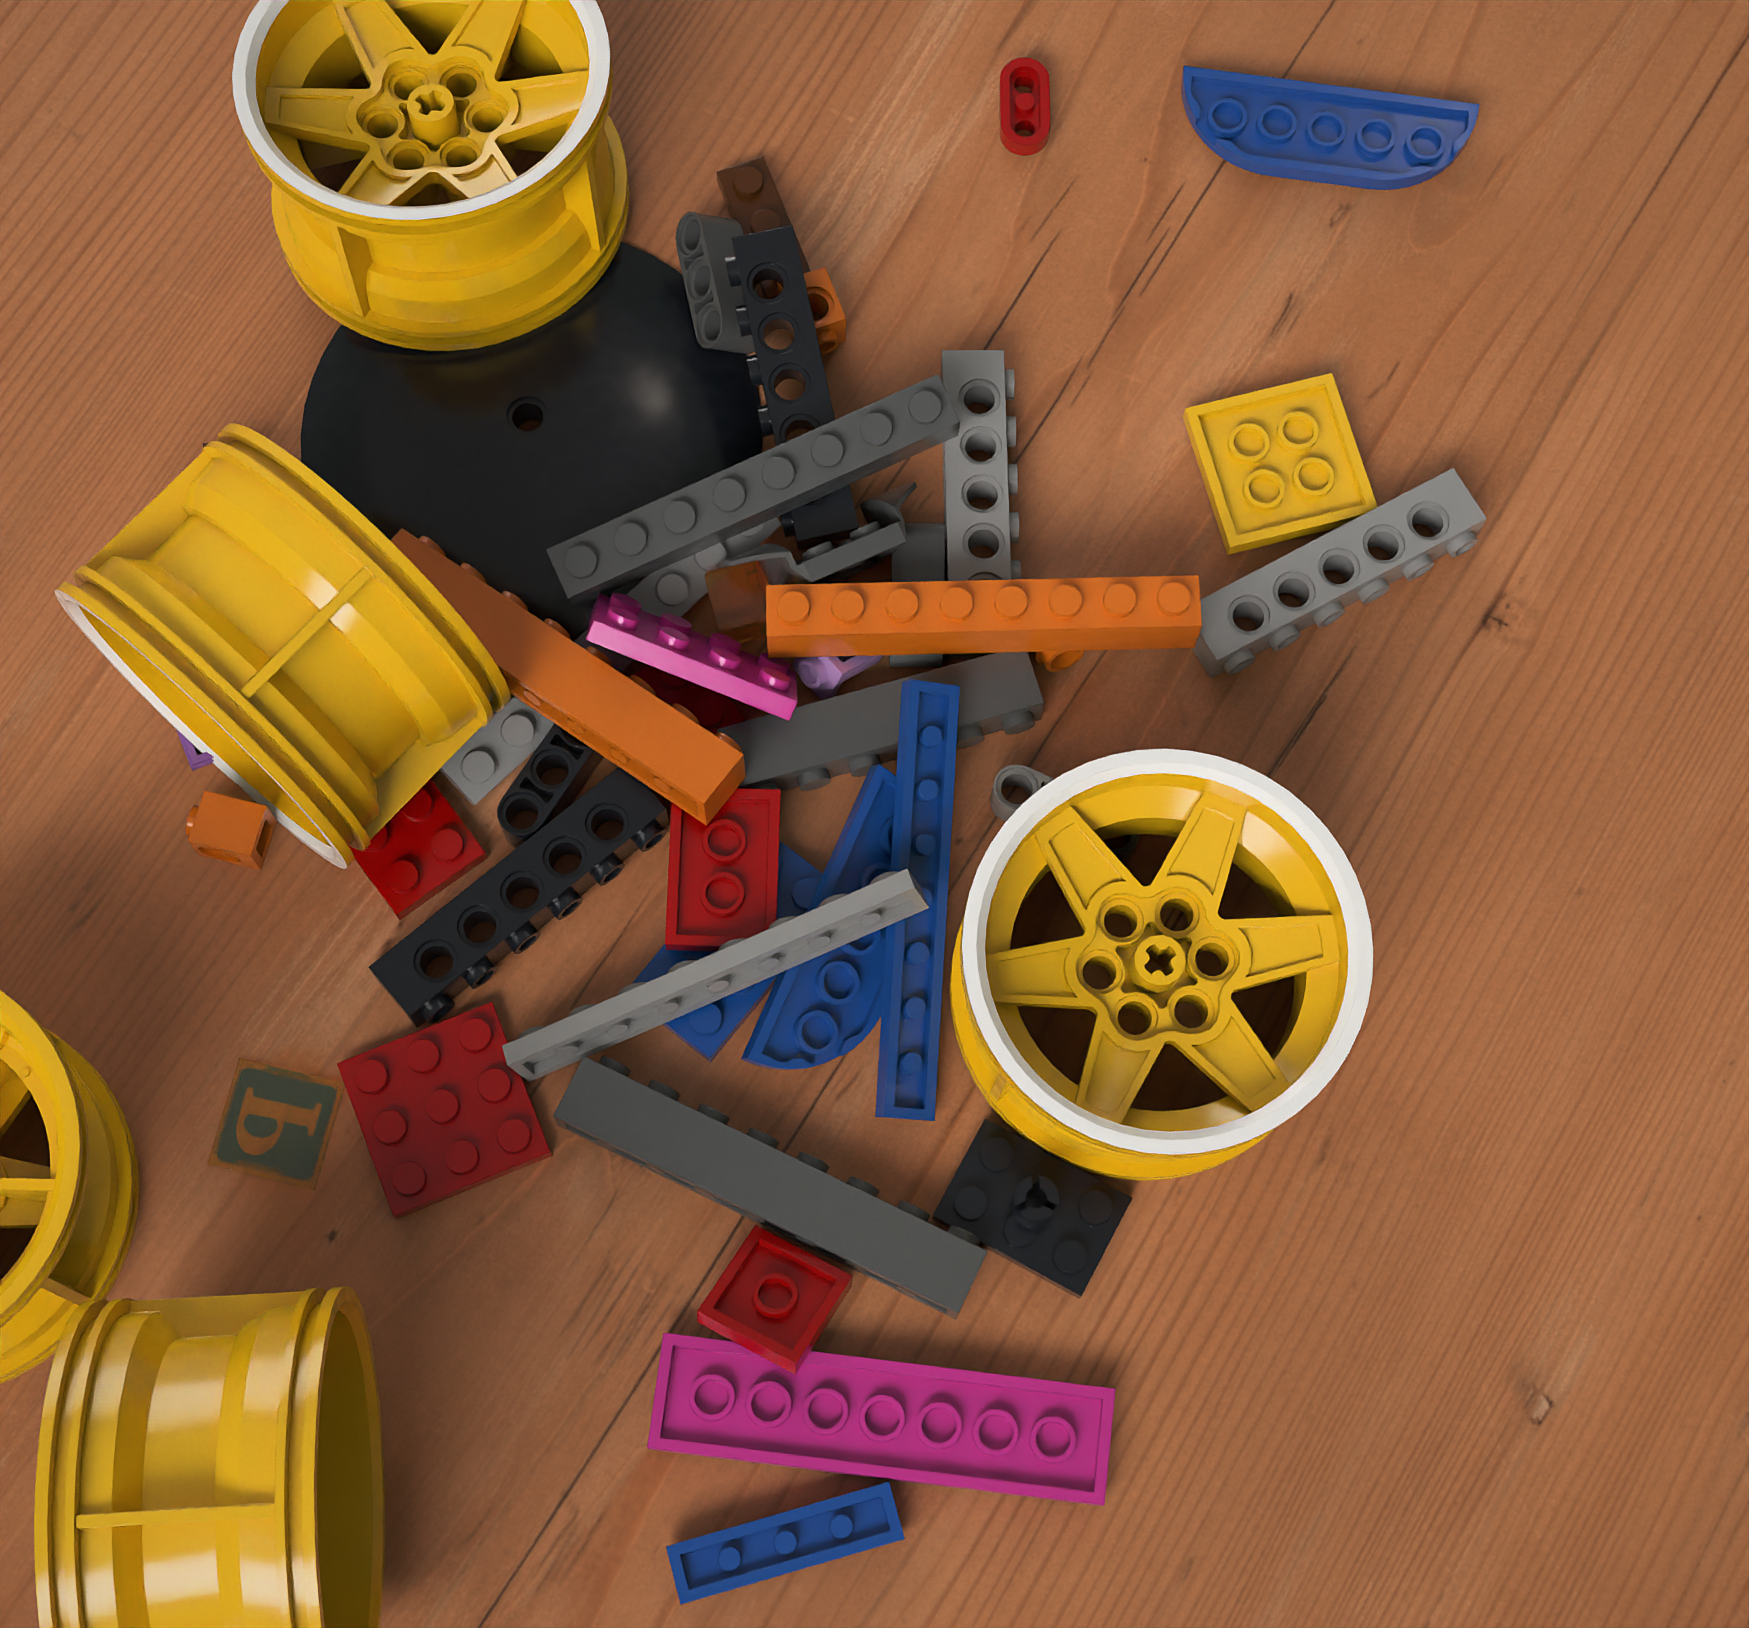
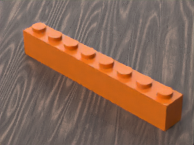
(983, 616)
(585, 693)

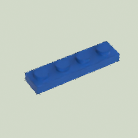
(784, 1543)

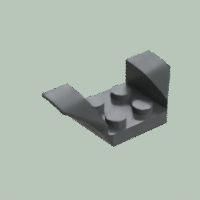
(827, 565)

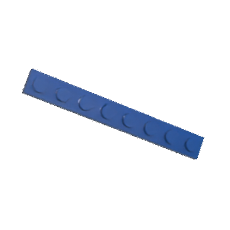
(918, 942)

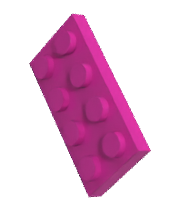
(704, 660)

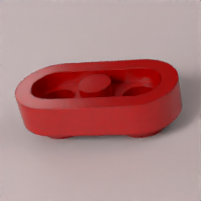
(1024, 110)

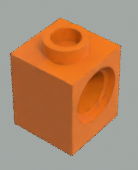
(823, 300)
(230, 830)

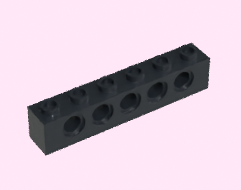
(776, 257)
(489, 898)

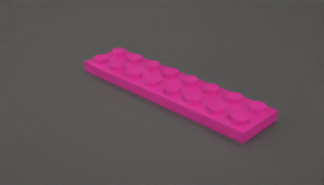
(884, 1420)

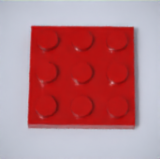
(443, 1110)

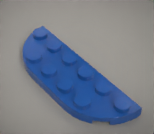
(1325, 129)
(837, 997)

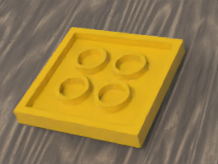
(1279, 463)

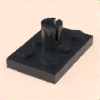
(1032, 1208)

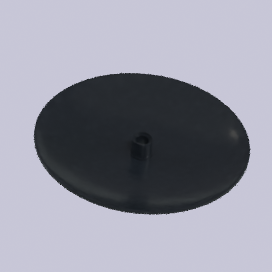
(622, 413)

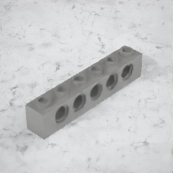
(982, 379)
(1439, 504)

